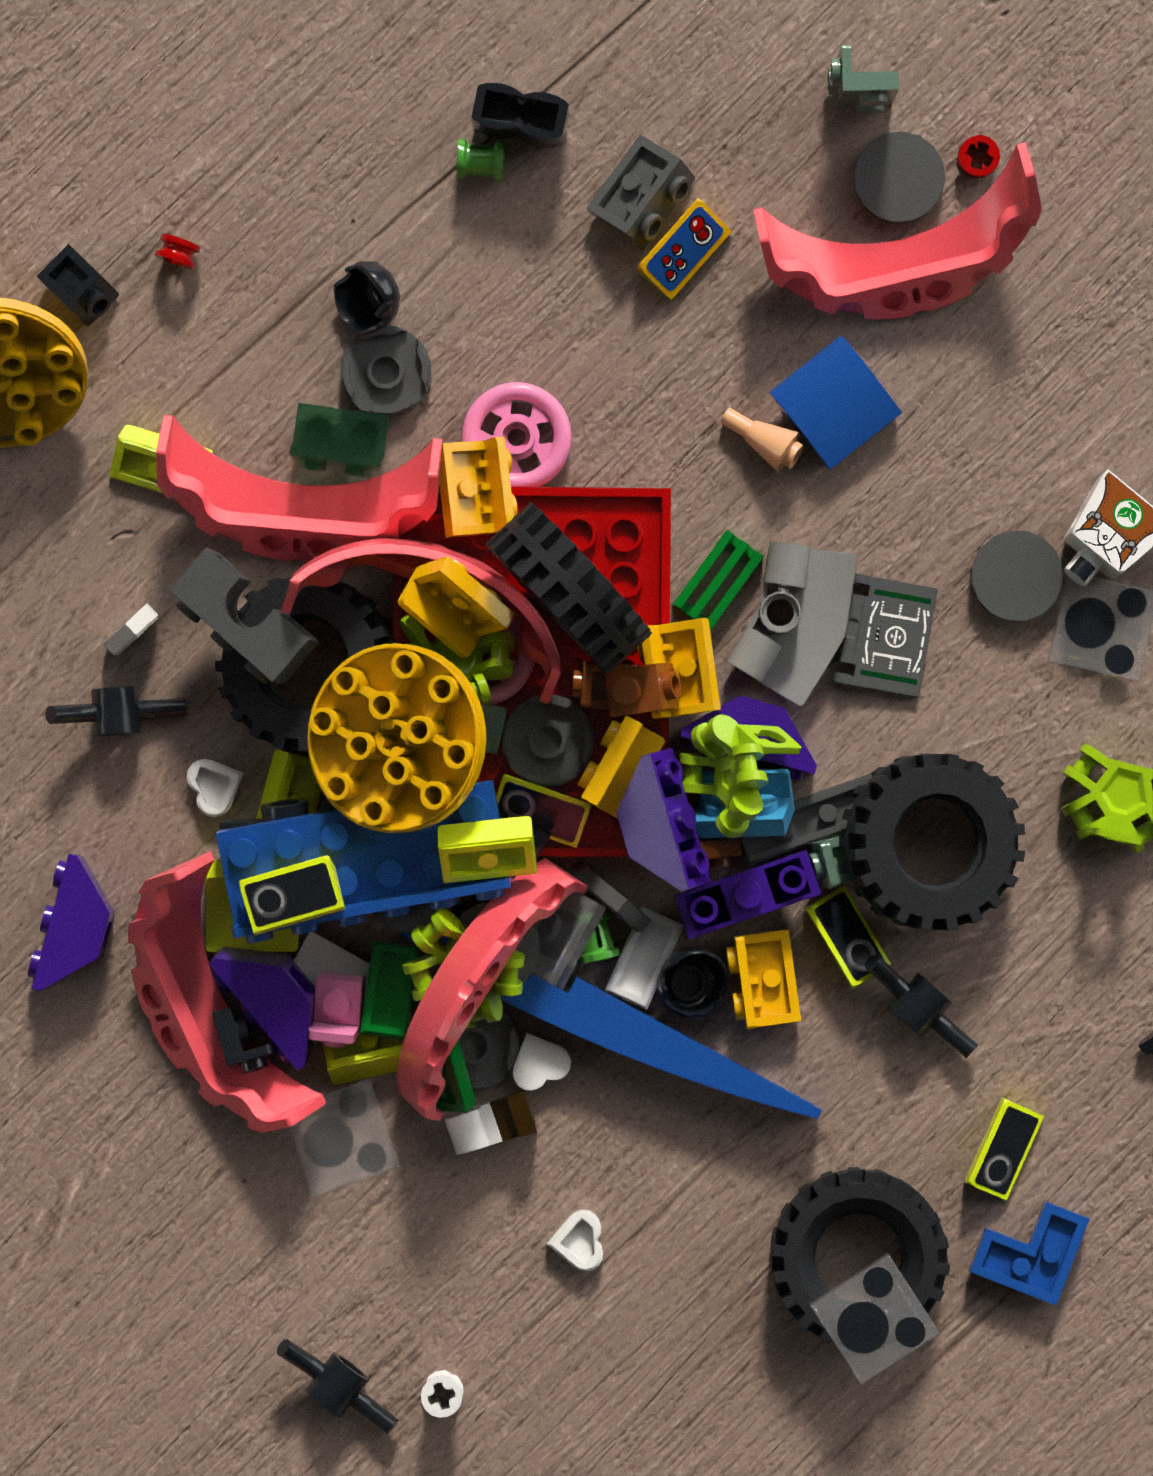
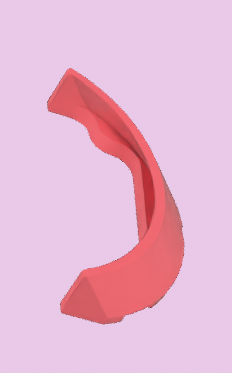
(914, 271)
(290, 518)
(402, 558)
(468, 977)
(181, 995)

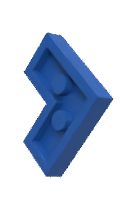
(1041, 1264)

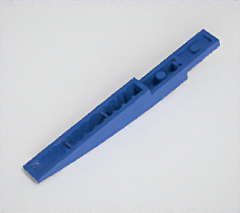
(633, 1033)

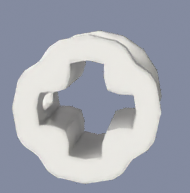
(435, 1405)

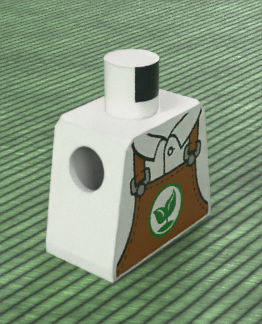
(1109, 530)

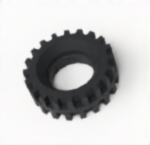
(569, 588)
(255, 703)
(872, 836)
(846, 1193)

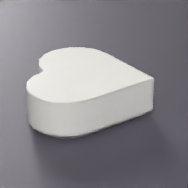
(131, 630)
(215, 786)
(540, 1061)
(578, 1240)

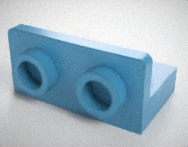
(771, 821)

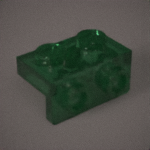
(340, 439)

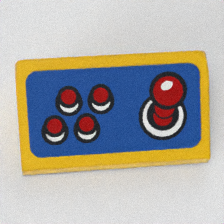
(684, 249)

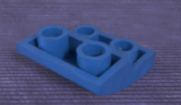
(835, 402)

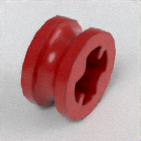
(965, 160)
(177, 251)

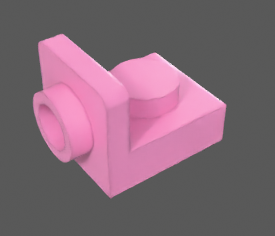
(337, 1009)

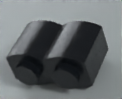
(507, 113)

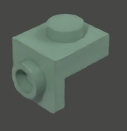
(827, 862)

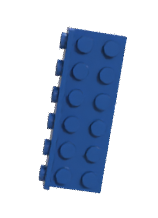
(372, 866)

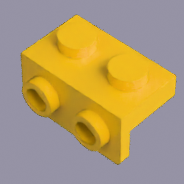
(476, 487)
(453, 605)
(691, 652)
(609, 780)
(765, 979)

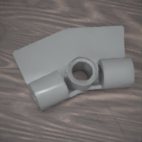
(820, 594)

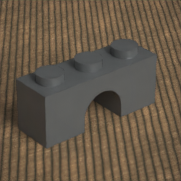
(211, 593)

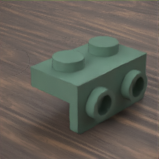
(863, 90)

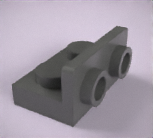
(642, 192)

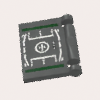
(887, 636)

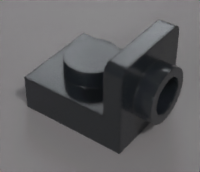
(78, 285)
(233, 1036)

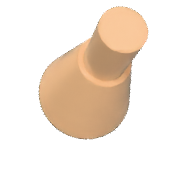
(773, 443)

